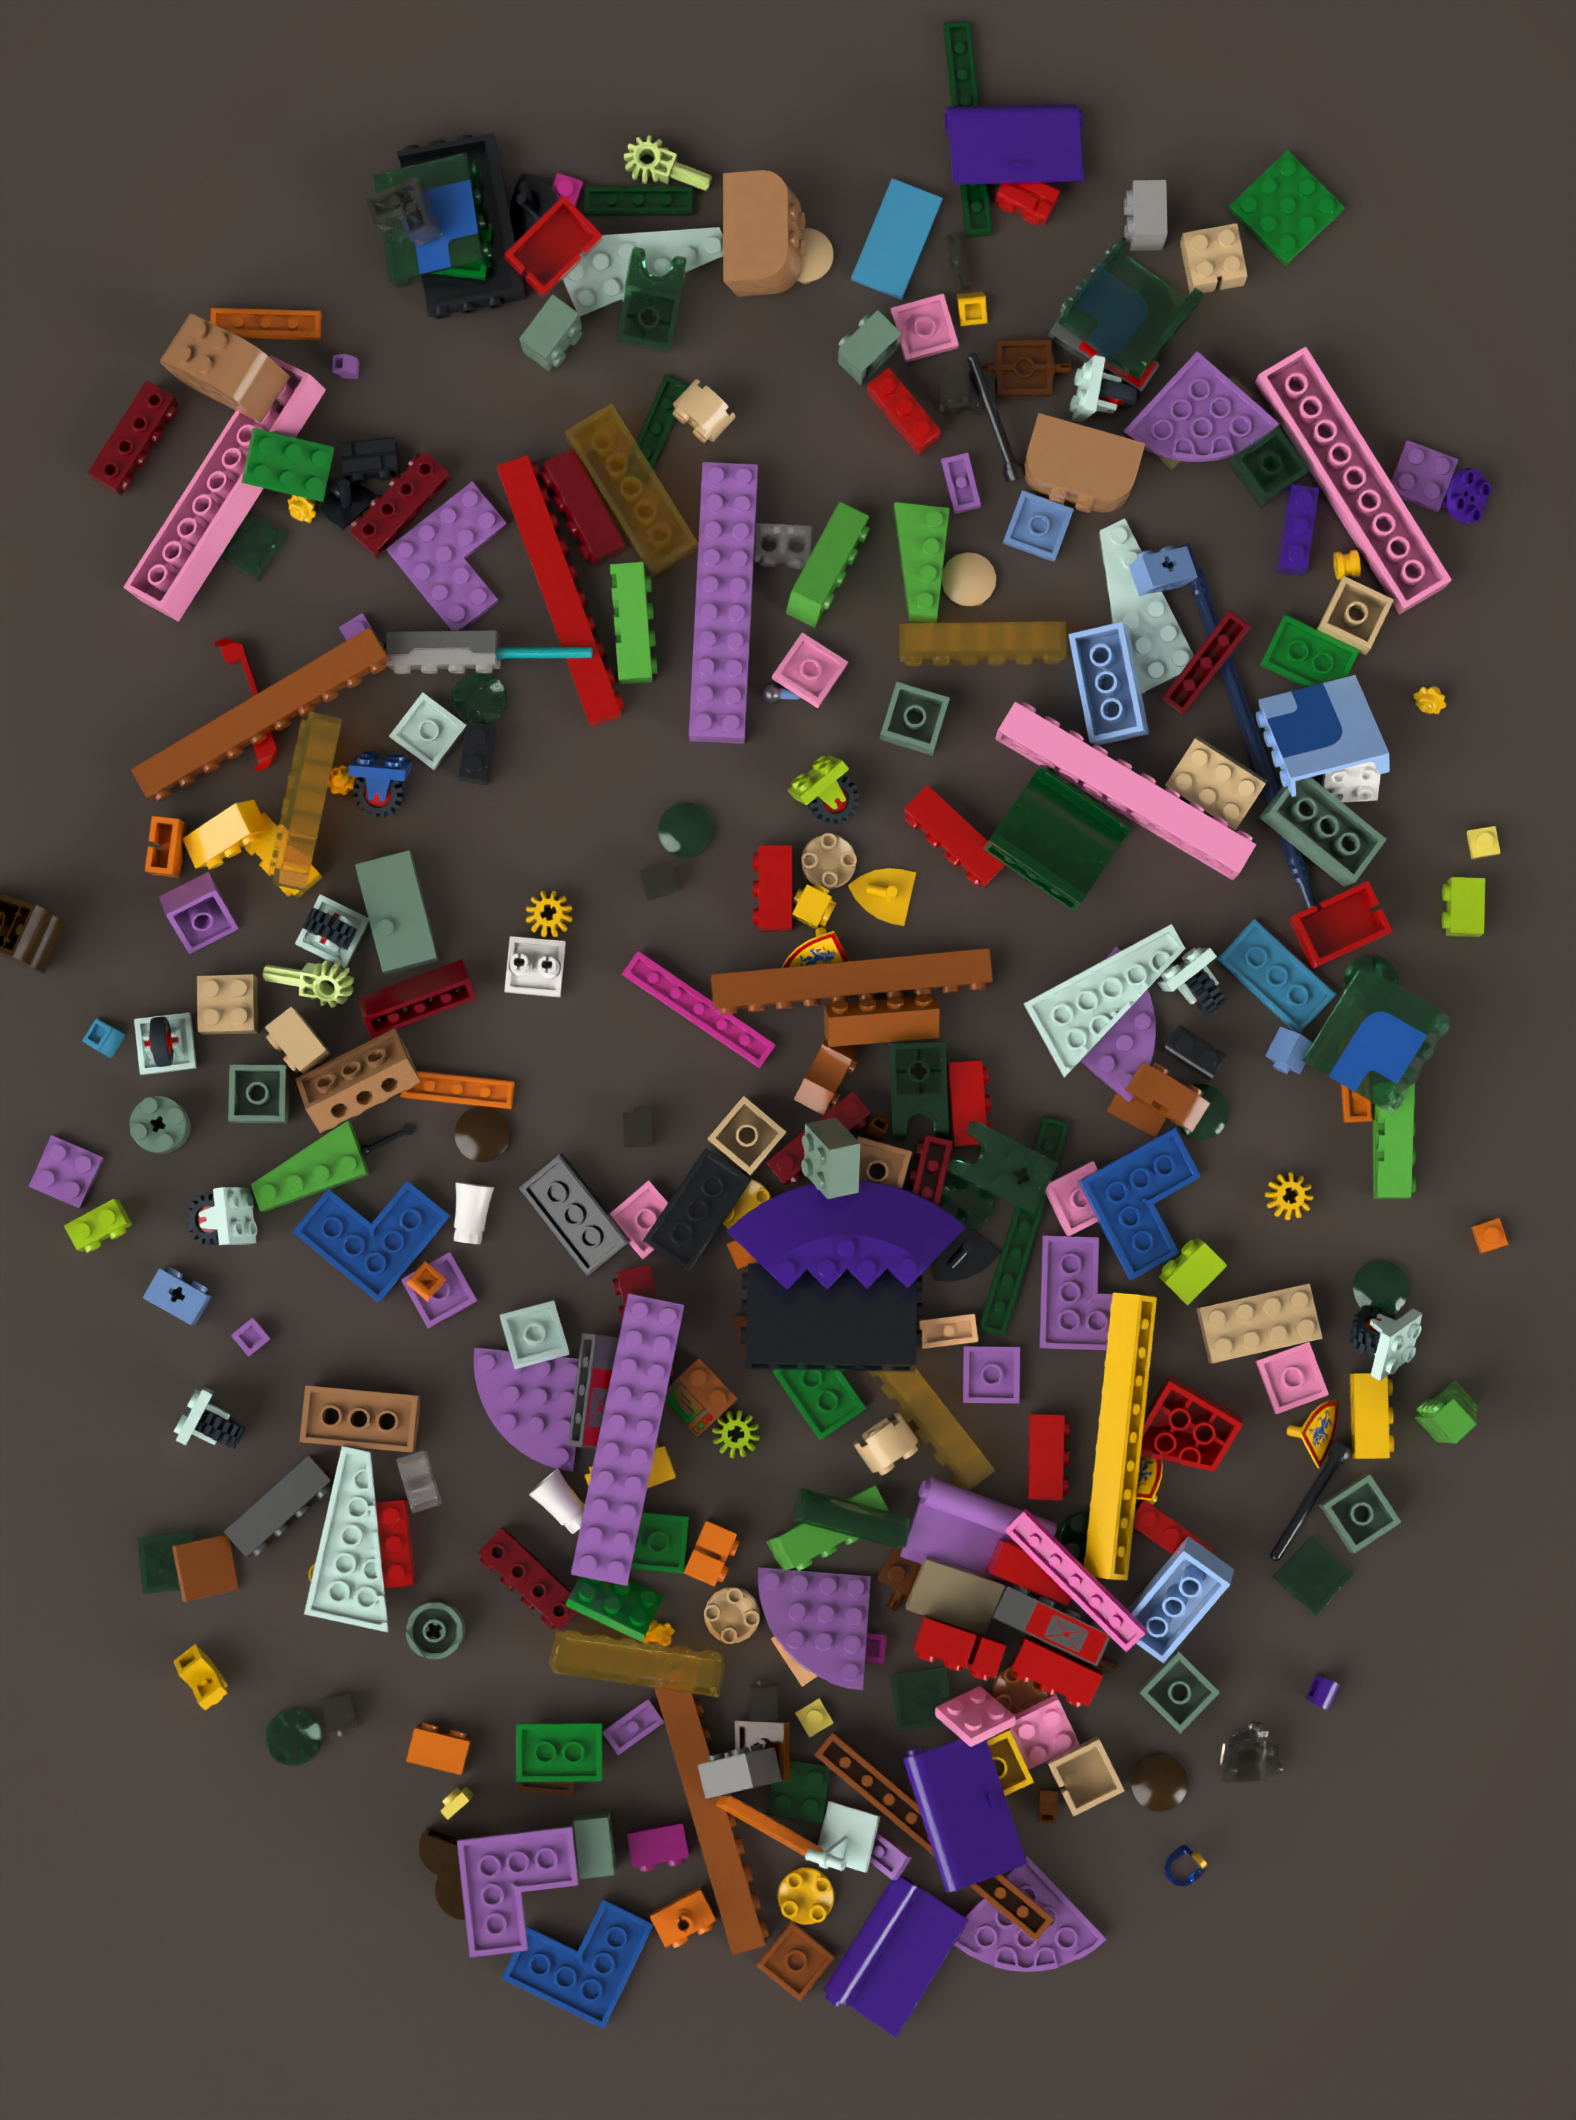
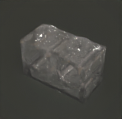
(783, 536)
(419, 1481)

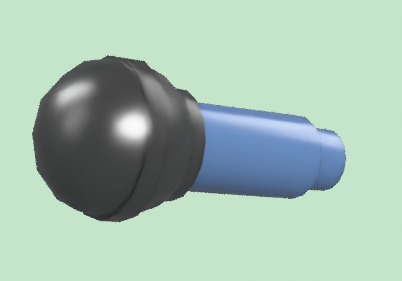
(772, 693)

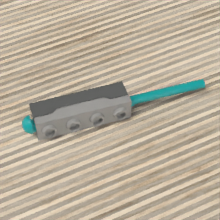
(462, 651)

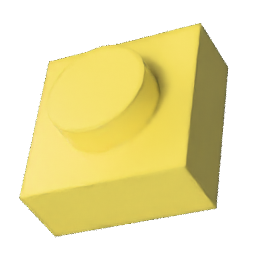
(1483, 842)
(814, 1717)

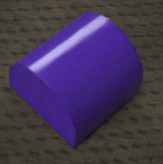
(1322, 1692)

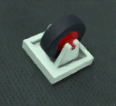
(1099, 391)
(165, 1043)

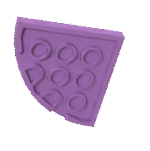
(1200, 416)
(1124, 1045)
(530, 1404)
(819, 1620)
(1004, 1945)

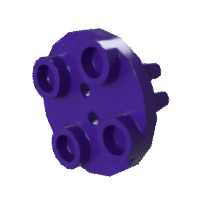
(1467, 496)

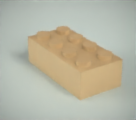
(1259, 1323)

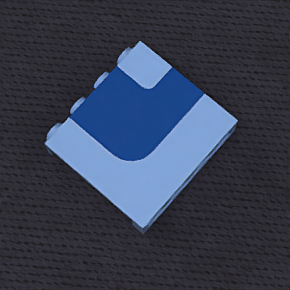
(1321, 731)

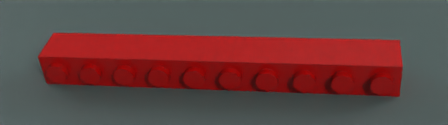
(558, 589)

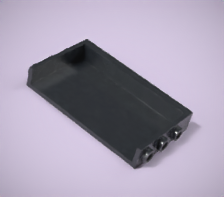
(503, 283)
(831, 1327)

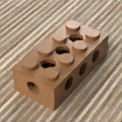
(368, 1076)
(892, 1159)
(345, 1431)

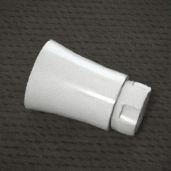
(471, 1211)
(559, 1500)

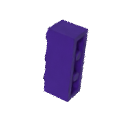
(1297, 530)

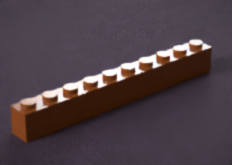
(260, 715)
(851, 980)
(904, 1812)
(713, 1824)

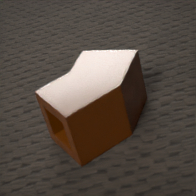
(877, 1128)
(1047, 1805)

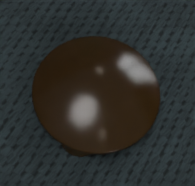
(482, 1134)
(1159, 1782)

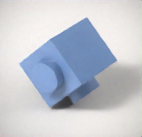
(1288, 1051)

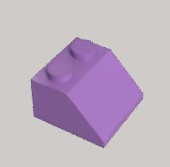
(198, 912)

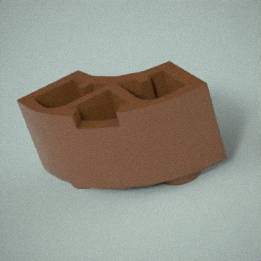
(825, 1077)
(1167, 1096)

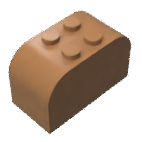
(760, 233)
(224, 367)
(1081, 465)

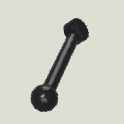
(408, 1129)

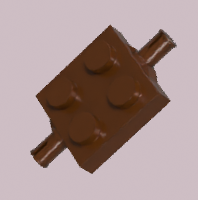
(1025, 368)
(899, 1575)

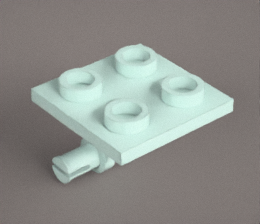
(845, 1838)

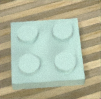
(428, 731)
(534, 1334)

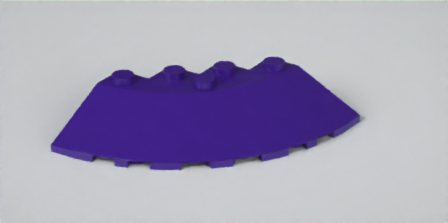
(852, 1232)

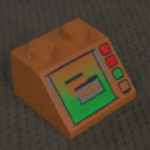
(698, 1397)

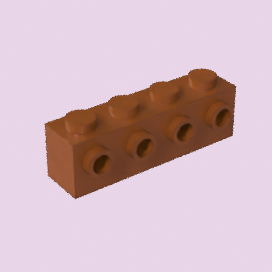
(881, 1020)

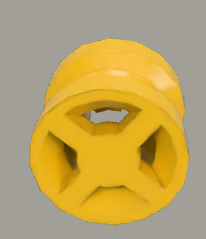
(1346, 564)

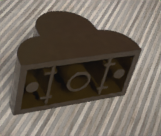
(28, 933)
(441, 1857)

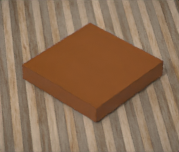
(1136, 1115)
(205, 1567)
(795, 1960)

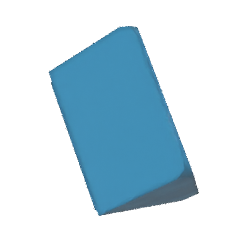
(103, 1038)

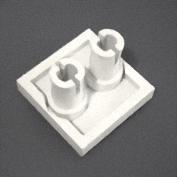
(1353, 783)
(535, 966)

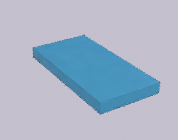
(896, 239)
(1276, 976)

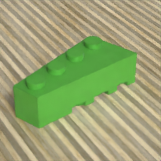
(1448, 1414)

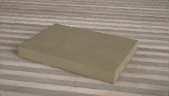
(955, 1595)

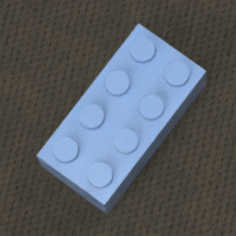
(1108, 684)
(1179, 1597)

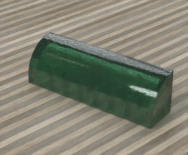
(851, 1518)

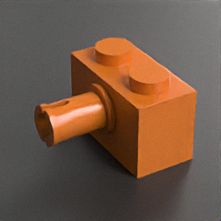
(683, 1918)

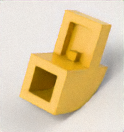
(201, 1676)

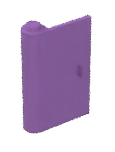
(960, 1527)

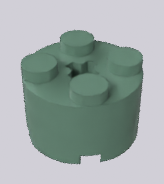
(144, 1129)
(420, 1624)

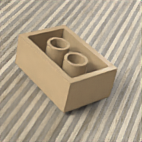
(1216, 782)

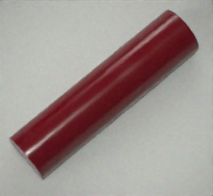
(1206, 662)

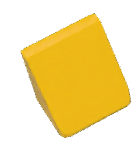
(972, 308)

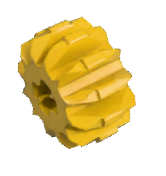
(540, 910)
(1298, 1200)

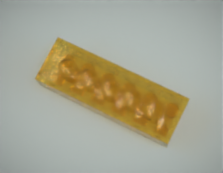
(631, 490)
(307, 795)

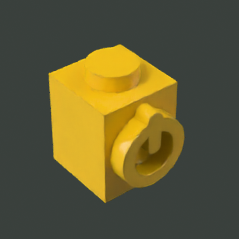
(813, 906)

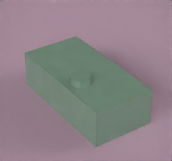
(1323, 830)
(397, 912)

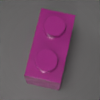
(658, 1845)

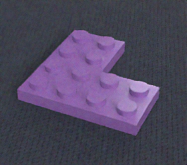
(436, 555)
(1070, 1303)
(497, 1873)

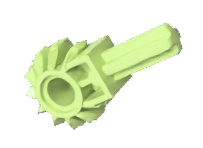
(664, 165)
(313, 982)

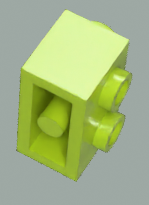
(1464, 906)
(97, 1225)
(1192, 1270)

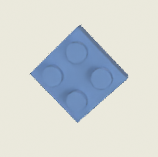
(1038, 526)

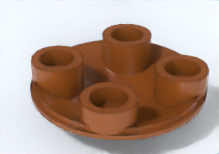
(1015, 1693)

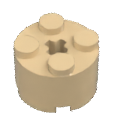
(703, 411)
(886, 1444)

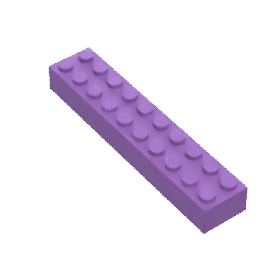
(723, 603)
(627, 1439)

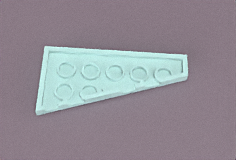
(603, 272)
(1154, 632)
(1089, 1004)
(348, 1566)

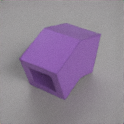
(346, 366)

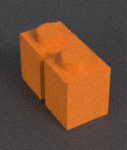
(169, 835)
(711, 1553)
(439, 1749)

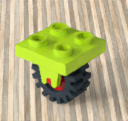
(827, 791)

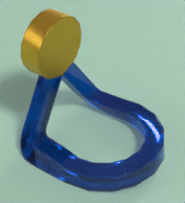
(1183, 1849)

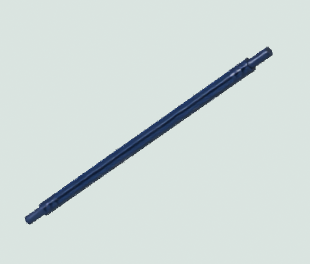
(1249, 729)

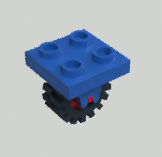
(379, 782)

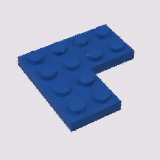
(1125, 1196)
(377, 1252)
(588, 1978)

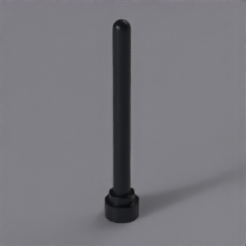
(1012, 467)
(1337, 1455)

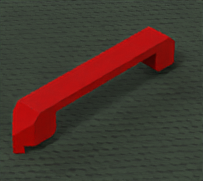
(233, 654)

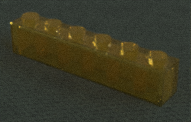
(982, 642)
(936, 1426)
(637, 1663)

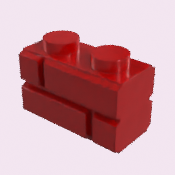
(1031, 200)

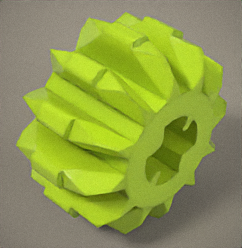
(741, 1441)

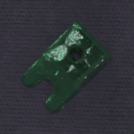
(653, 295)
(915, 1095)
(997, 1165)

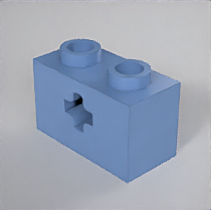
(1162, 570)
(161, 1294)

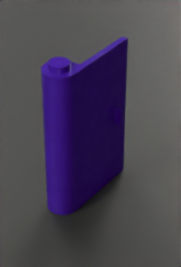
(1015, 143)
(964, 1812)
(895, 1955)

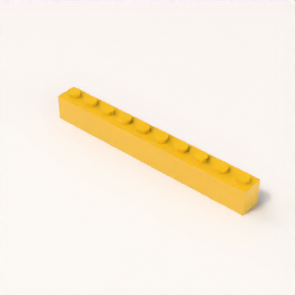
(1120, 1436)

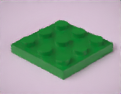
(1286, 208)

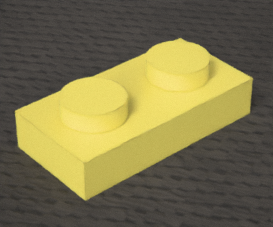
(456, 1801)

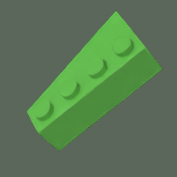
(922, 549)
(827, 564)
(632, 623)
(1394, 1150)
(319, 1167)
(807, 1541)

